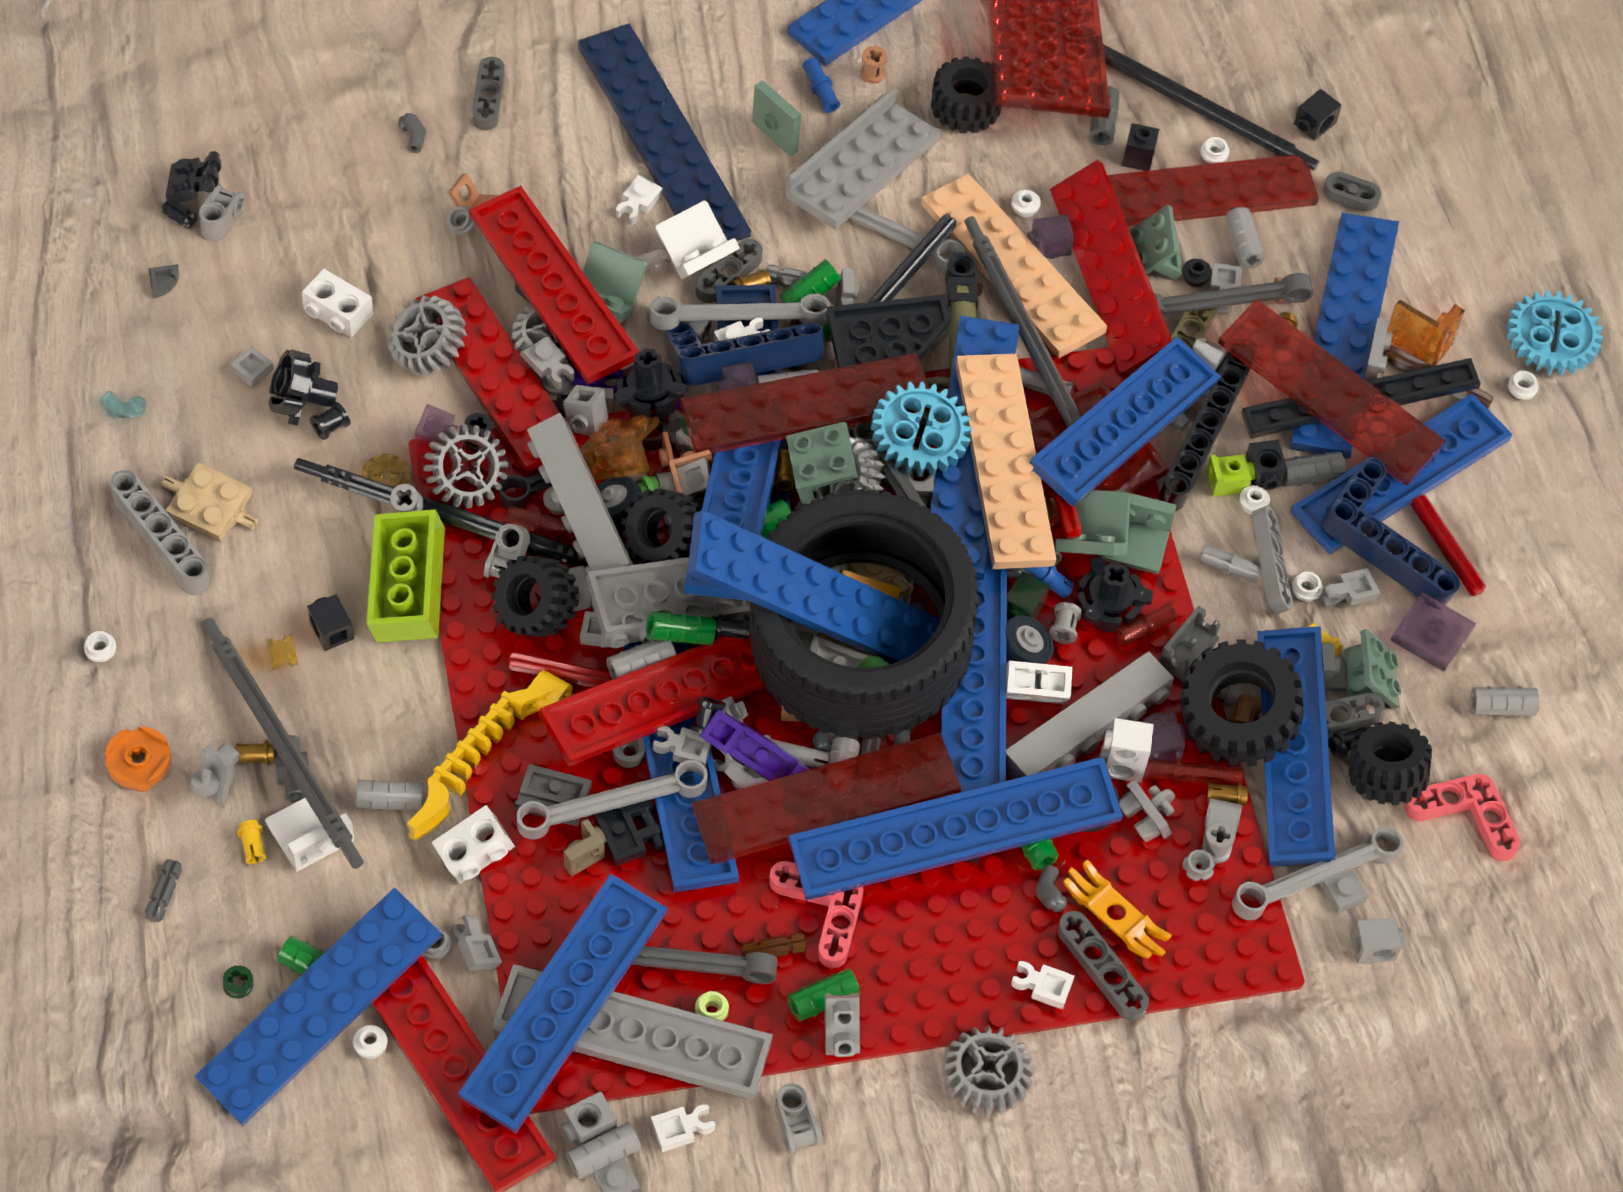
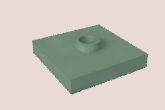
(776, 118)

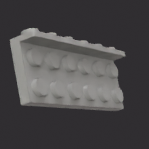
(859, 161)
(631, 592)

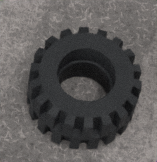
(962, 111)
(643, 522)
(514, 591)
(1390, 763)

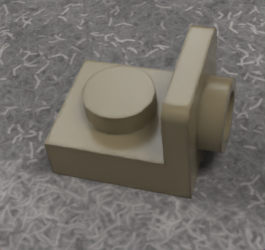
(585, 852)

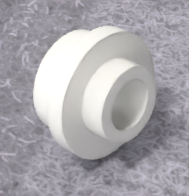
(1215, 150)
(1025, 203)
(1526, 380)
(1249, 504)
(1310, 580)
(96, 640)
(373, 1050)

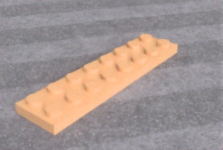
(1051, 302)
(1001, 455)

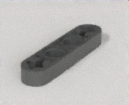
(1107, 963)

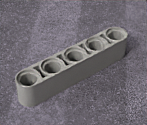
(163, 543)

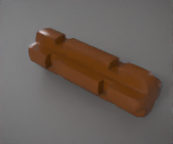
(777, 945)

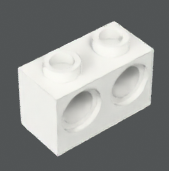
(331, 298)
(1038, 682)
(1127, 749)
(469, 838)

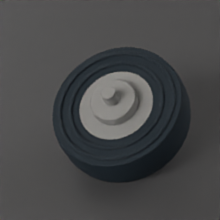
(618, 496)
(1028, 641)

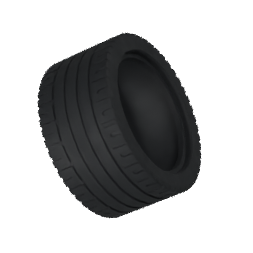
(889, 697)

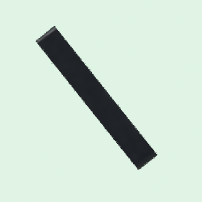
(1204, 432)

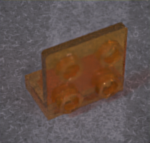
(1422, 334)
(618, 448)

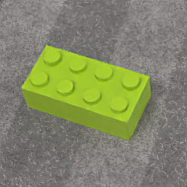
(406, 576)

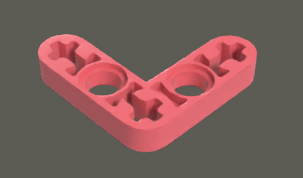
(1471, 800)
(835, 909)

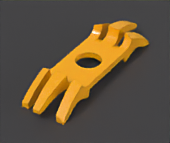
(1102, 896)

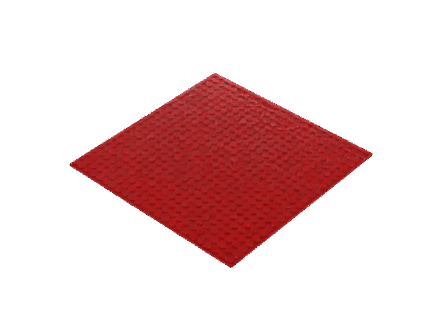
(927, 945)

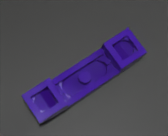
(750, 747)

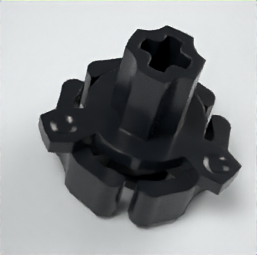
(299, 383)
(652, 383)
(1111, 593)

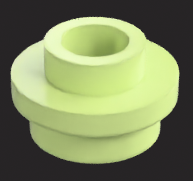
(712, 999)

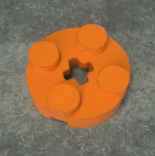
(143, 774)

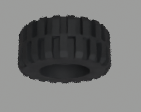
(1242, 665)

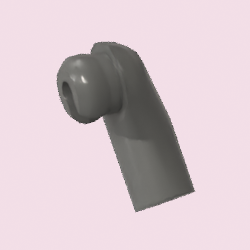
(411, 123)
(1048, 892)

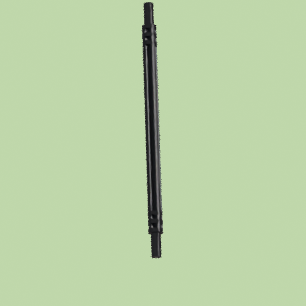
(1204, 106)
(447, 513)

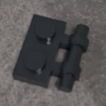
(191, 177)
(621, 835)

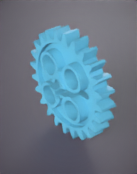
(1575, 334)
(948, 437)

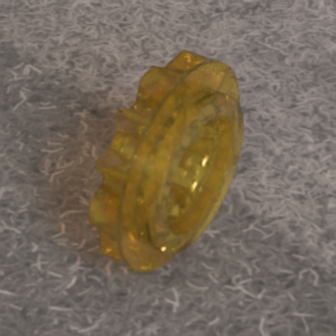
(396, 467)

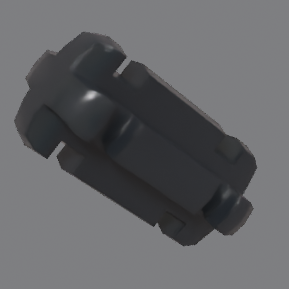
(179, 214)

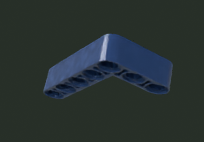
(765, 350)
(1407, 563)

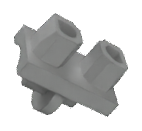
(215, 773)
(1137, 800)
(842, 1025)

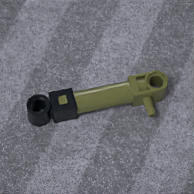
(961, 300)

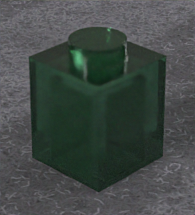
(1026, 596)

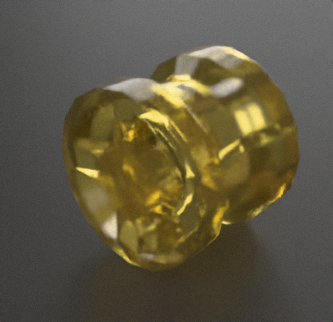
(281, 652)

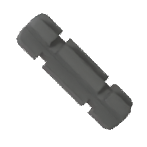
(786, 276)
(163, 890)

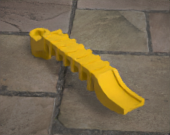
(456, 767)

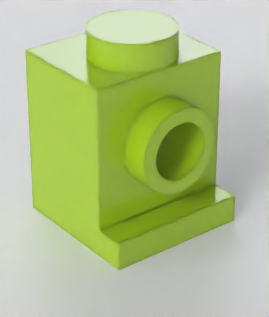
(1229, 474)

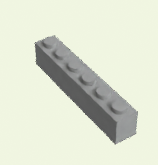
(577, 495)
(1084, 723)

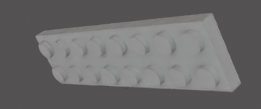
(661, 1039)

